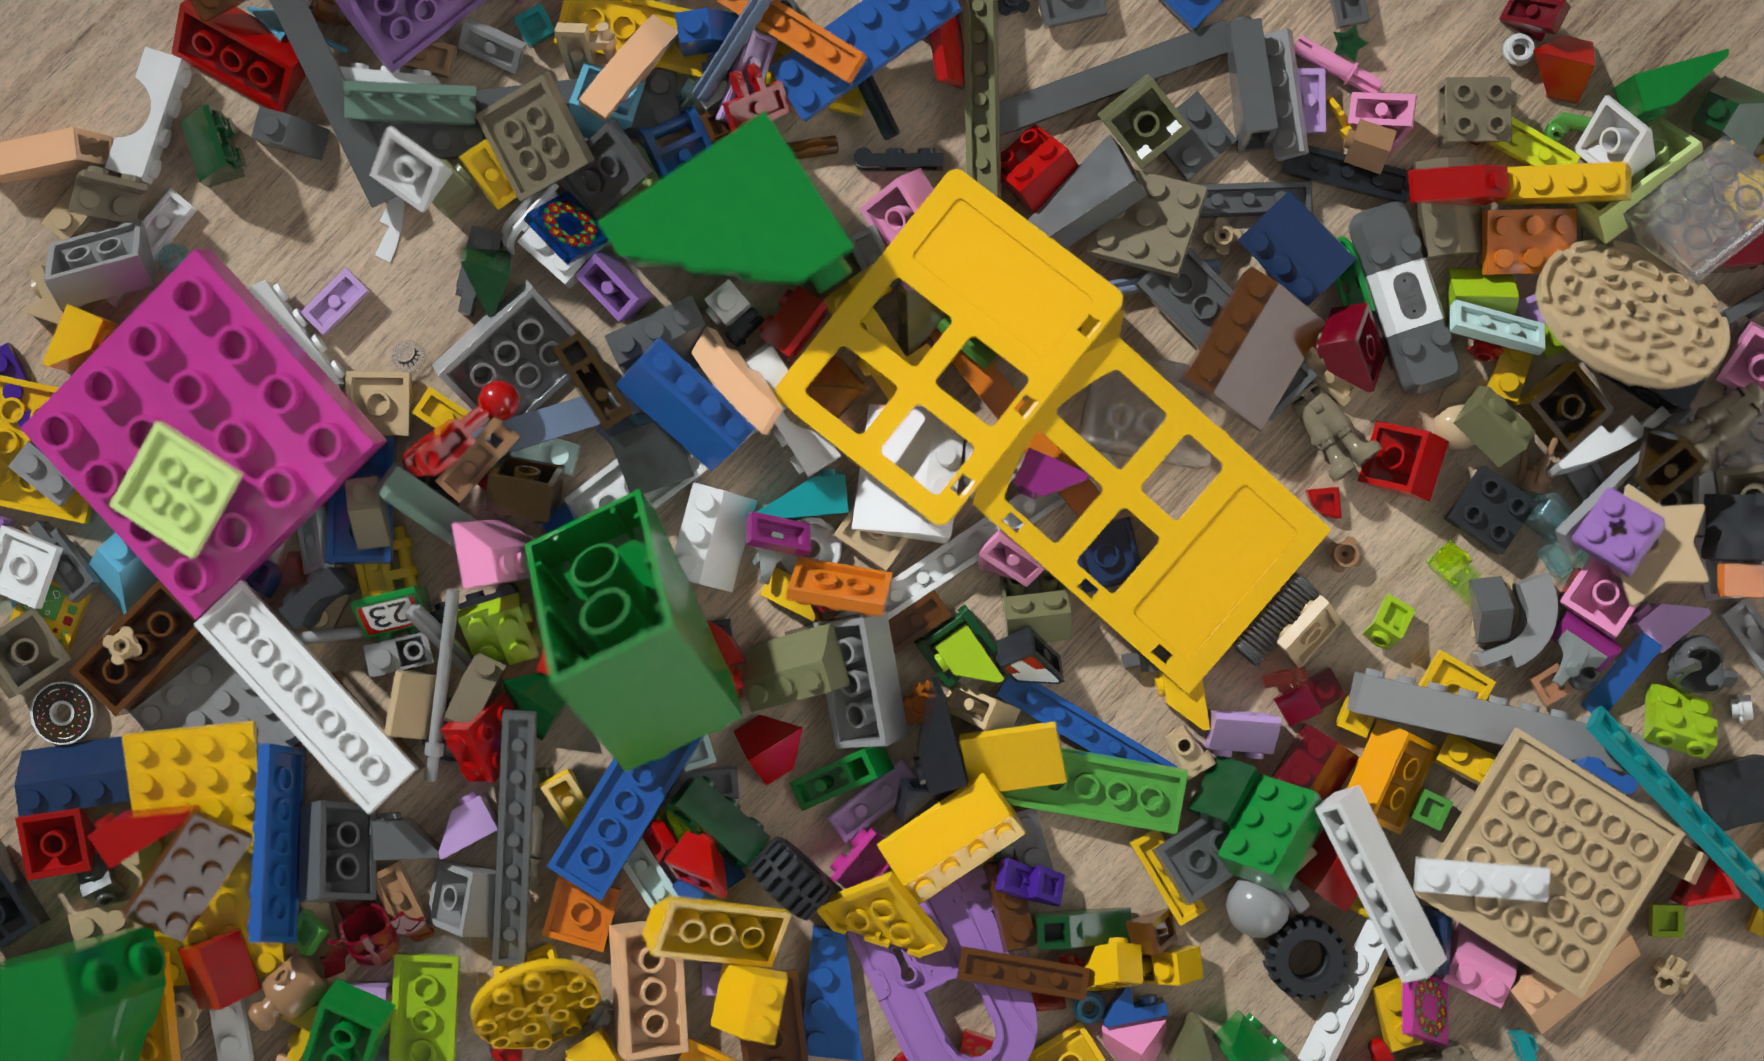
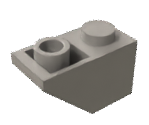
(398, 654)

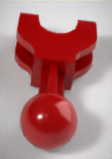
(454, 436)

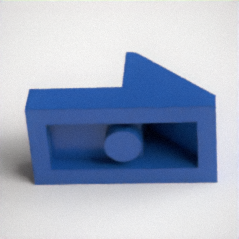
(1123, 1009)

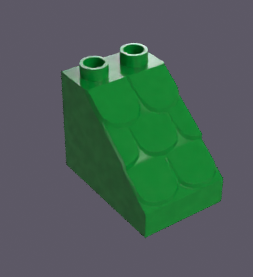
(736, 214)
(628, 633)
(82, 998)

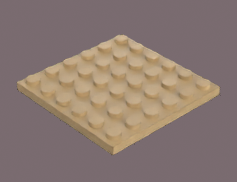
(1589, 835)

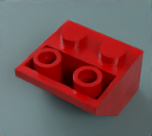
(1035, 167)

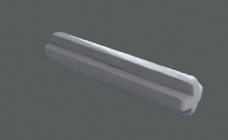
(432, 630)

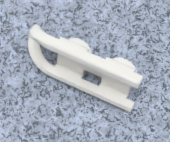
(518, 215)

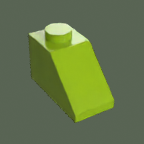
(966, 657)

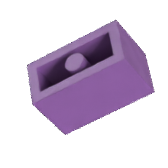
(614, 286)

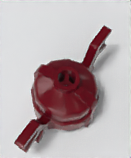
(371, 938)

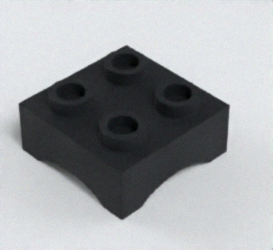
(1491, 510)
(1734, 528)
(309, 604)
(1732, 791)

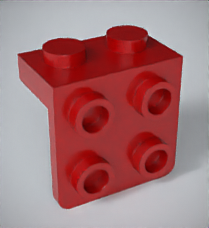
(478, 742)

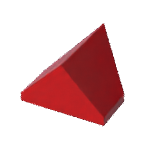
(1565, 67)
(769, 746)
(1710, 887)

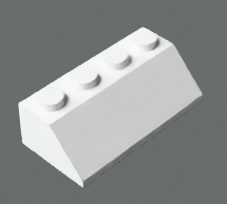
(275, 299)

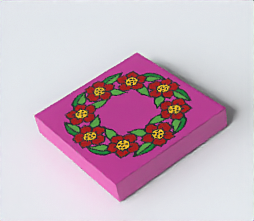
(1426, 1010)

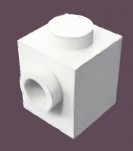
(726, 304)

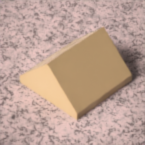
(411, 704)

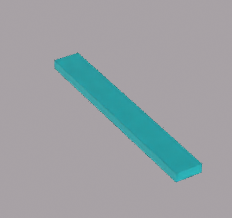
(1677, 804)

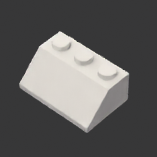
(713, 536)

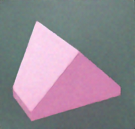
(1384, 109)
(1006, 558)
(1136, 1039)

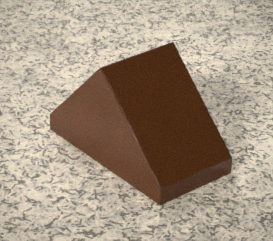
(1152, 931)

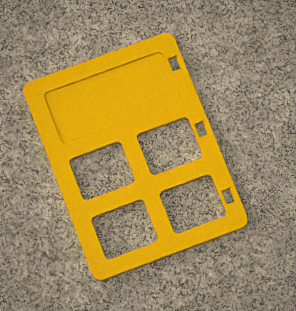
(997, 285)

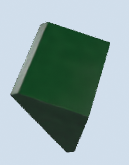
(1224, 792)

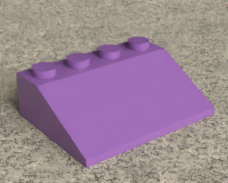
(403, 27)

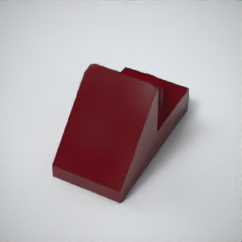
(1535, 16)
(1309, 697)

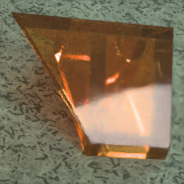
(836, 387)

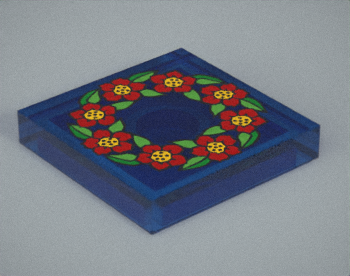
(566, 227)

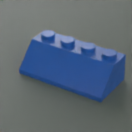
(685, 404)

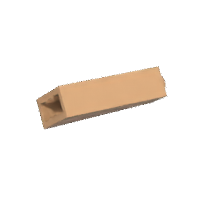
(53, 154)

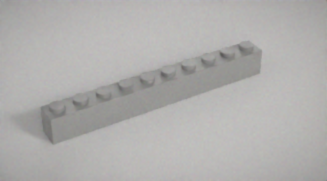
(1482, 719)

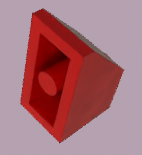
(699, 864)

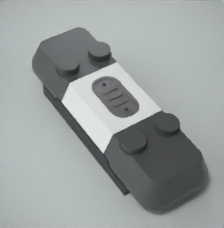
(1404, 299)

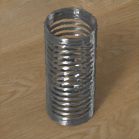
(1304, 589)

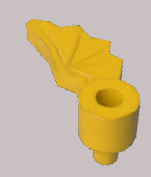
(1339, 114)

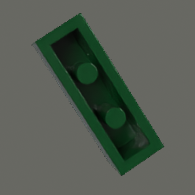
(719, 817)

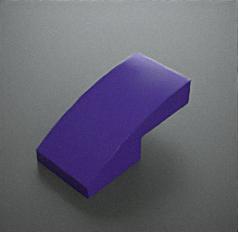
(1030, 883)

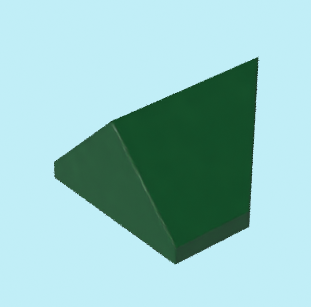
(488, 274)
(538, 695)

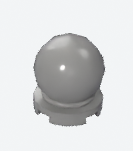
(1261, 910)

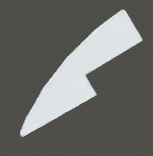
(393, 218)

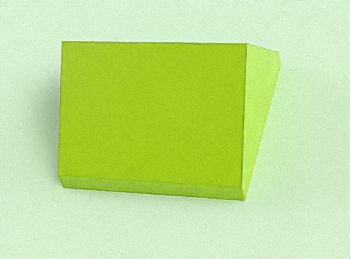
(1489, 291)

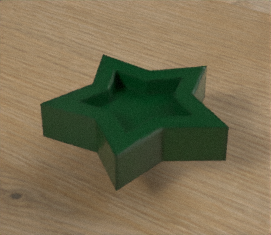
(1349, 43)

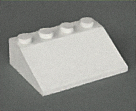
(928, 454)

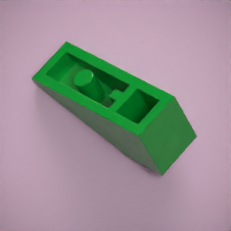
(841, 776)

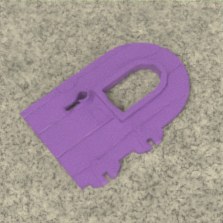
(965, 919)

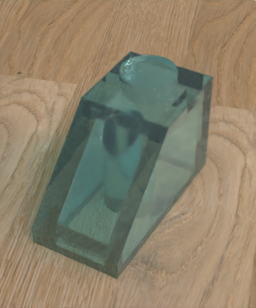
(1548, 516)

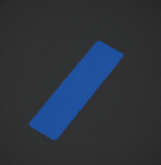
(1623, 673)

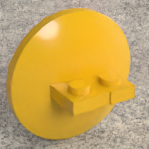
(535, 1001)

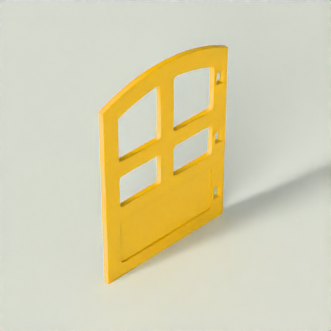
(1209, 565)

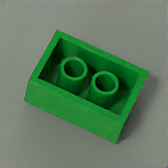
(1272, 833)

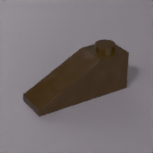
(591, 380)

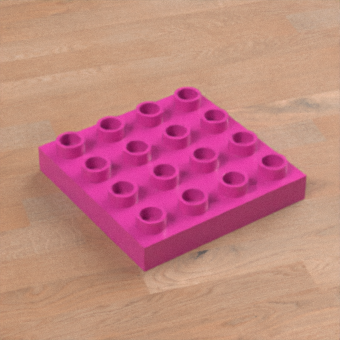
(234, 384)

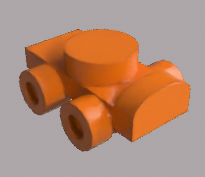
(915, 704)

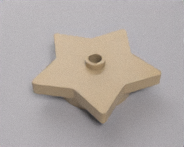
(1674, 557)

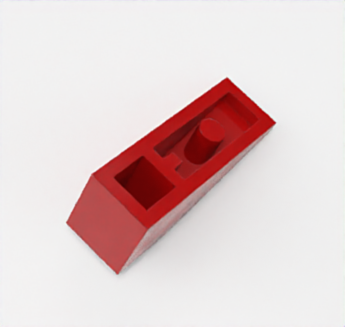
(1459, 185)
(134, 830)

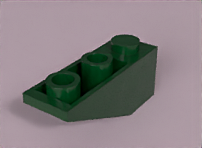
(1080, 927)

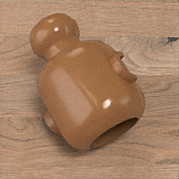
(289, 992)

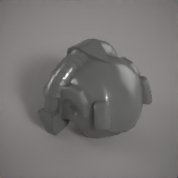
(1698, 666)

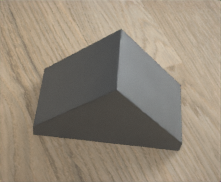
(1491, 609)

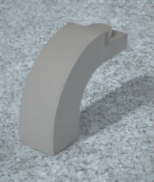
(1534, 629)

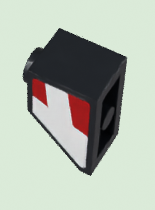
(1029, 658)

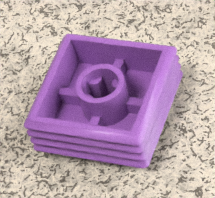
(1622, 551)

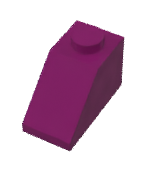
(1046, 475)

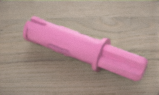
(1337, 66)

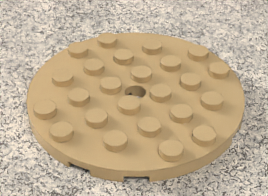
(1669, 340)

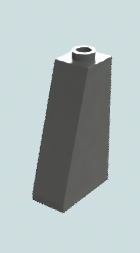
(1250, 85)
(1090, 195)

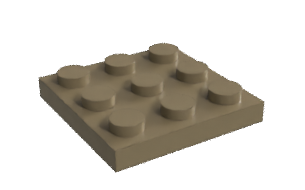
(534, 136)
(1155, 229)

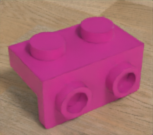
(862, 862)

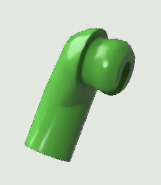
(1564, 123)

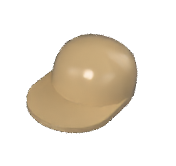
(1448, 408)

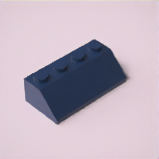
(71, 776)

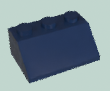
(1297, 249)

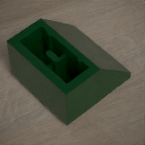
(212, 146)

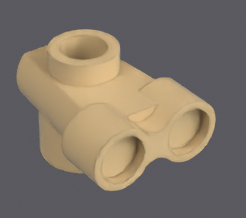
(1193, 759)

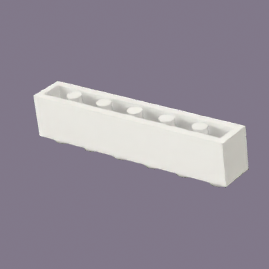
(1381, 884)

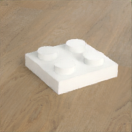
(26, 566)

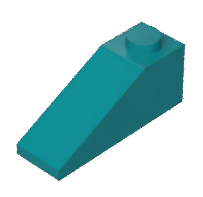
(813, 498)

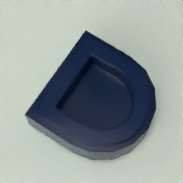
(265, 578)

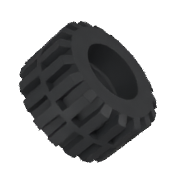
(791, 878)
(1324, 976)

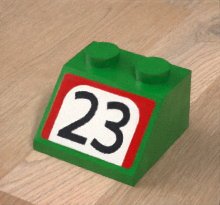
(385, 613)

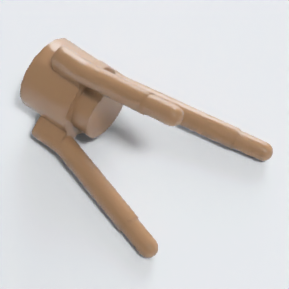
(1536, 478)

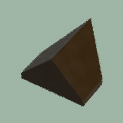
(1666, 462)

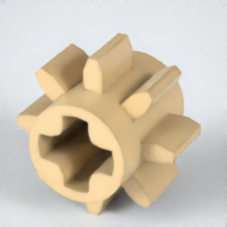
(1671, 975)

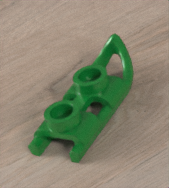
(1356, 295)

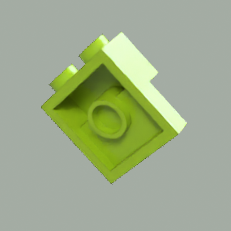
(501, 629)
(1679, 721)

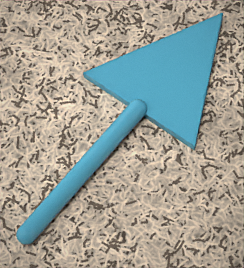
(271, 22)

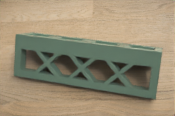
(409, 103)
(421, 502)

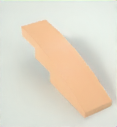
(628, 67)
(739, 384)

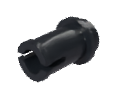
(743, 327)

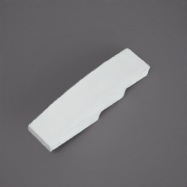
(1602, 444)

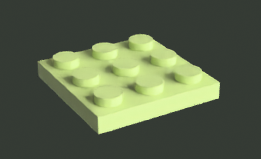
(176, 489)

